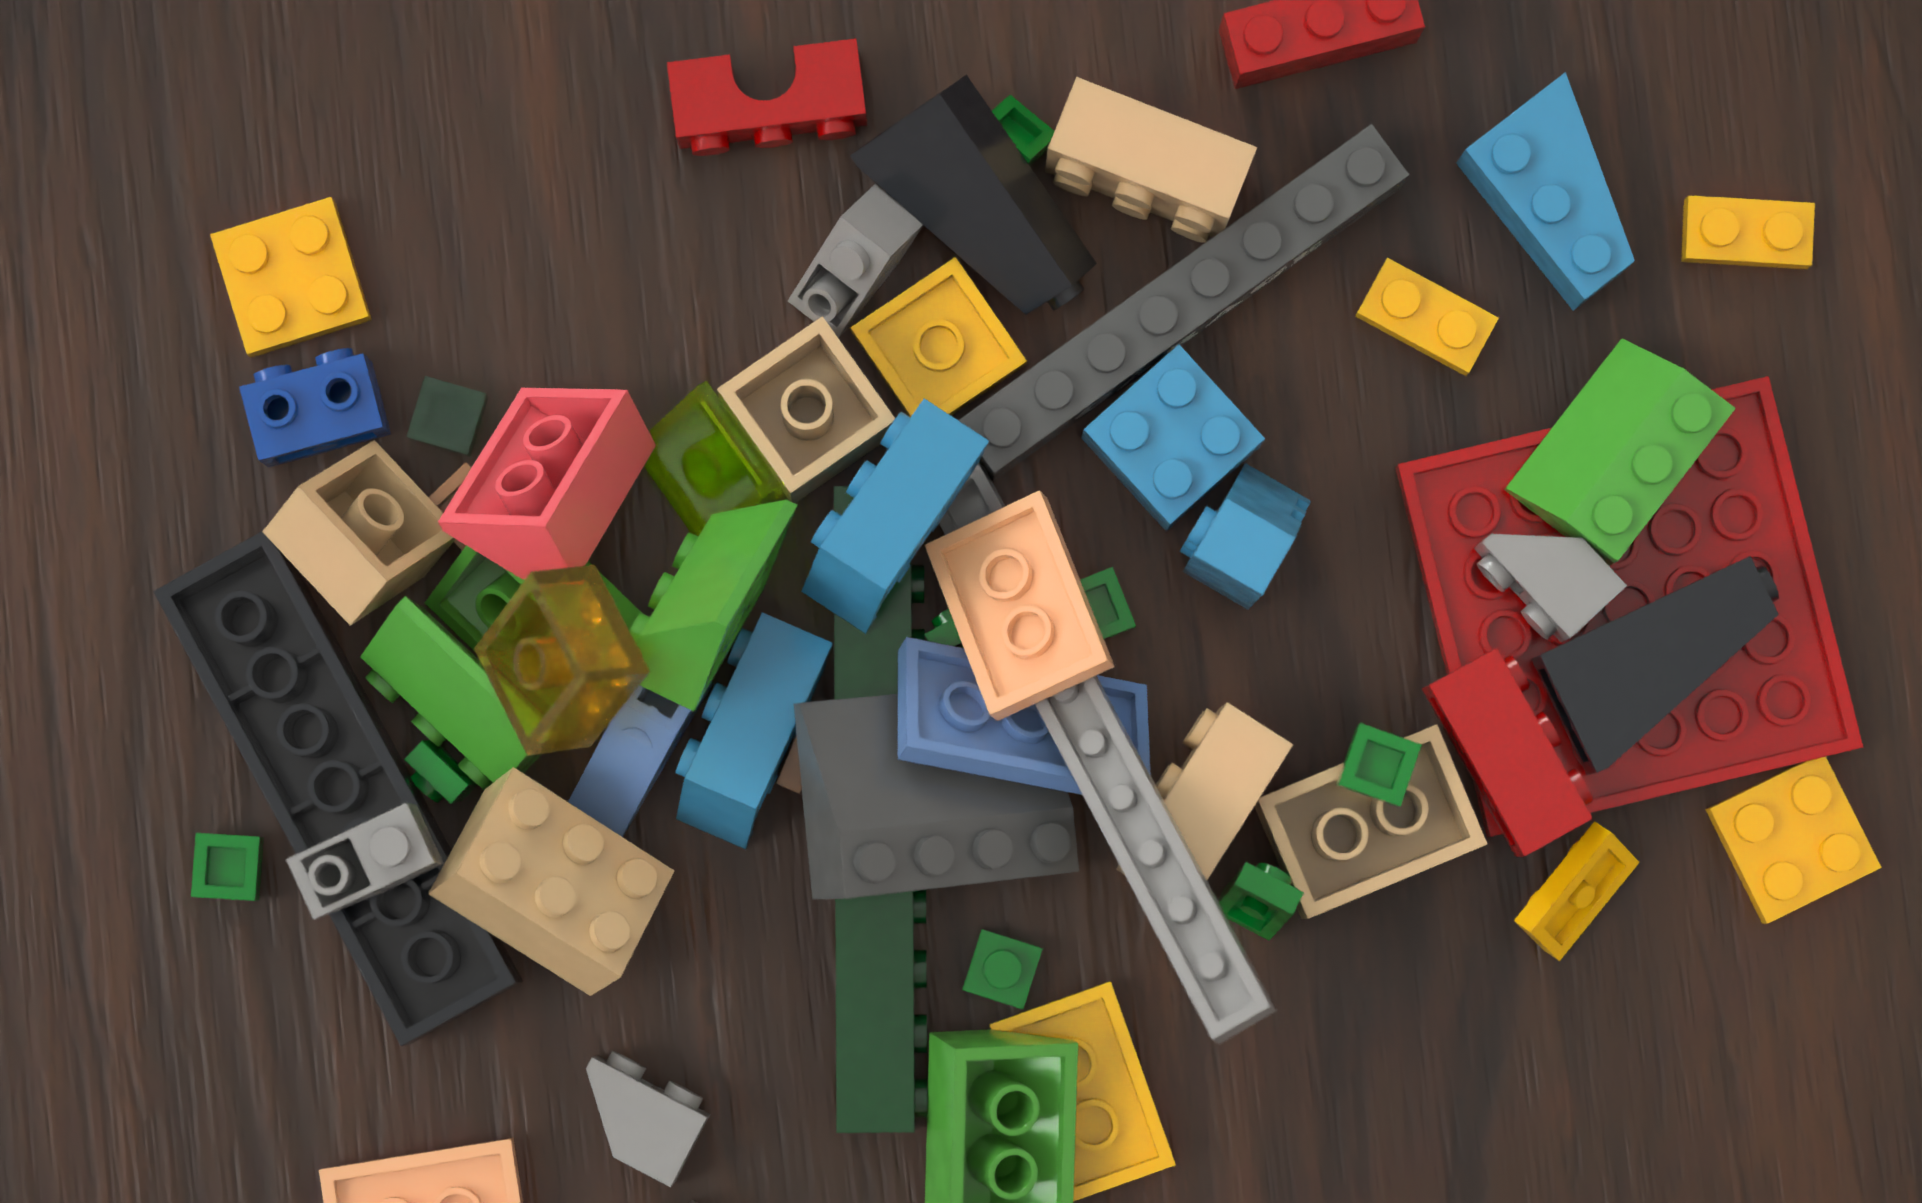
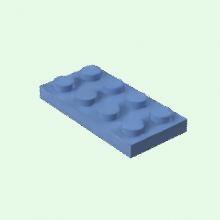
(950, 728)

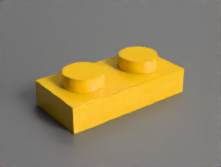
(1748, 232)
(1427, 317)
(1576, 891)

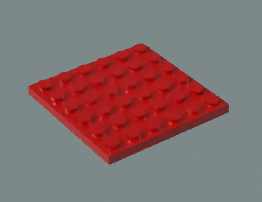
(1762, 709)

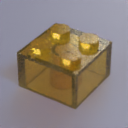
(561, 659)

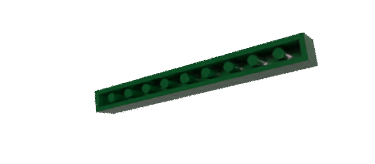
(876, 932)

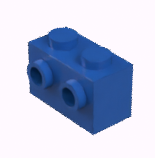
(314, 407)

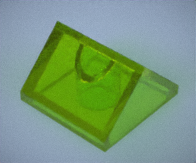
(707, 461)

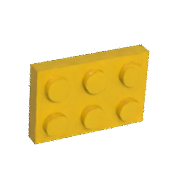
(1115, 1114)

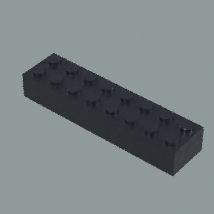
(327, 771)

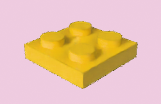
(290, 277)
(939, 342)
(1793, 838)

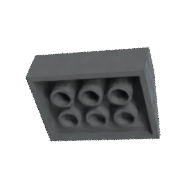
(913, 825)

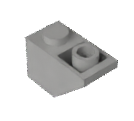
(855, 259)
(1554, 576)
(365, 861)
(643, 1122)

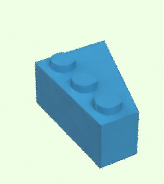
(1551, 192)
(891, 512)
(1246, 538)
(749, 728)

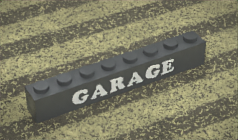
(1185, 300)

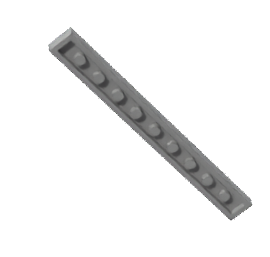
(1142, 833)

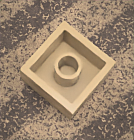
(807, 409)
(360, 532)

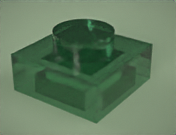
(447, 416)

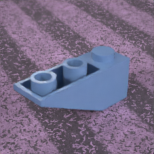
(631, 758)

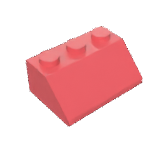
(550, 478)

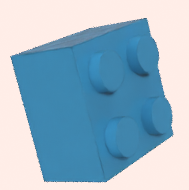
(1172, 437)

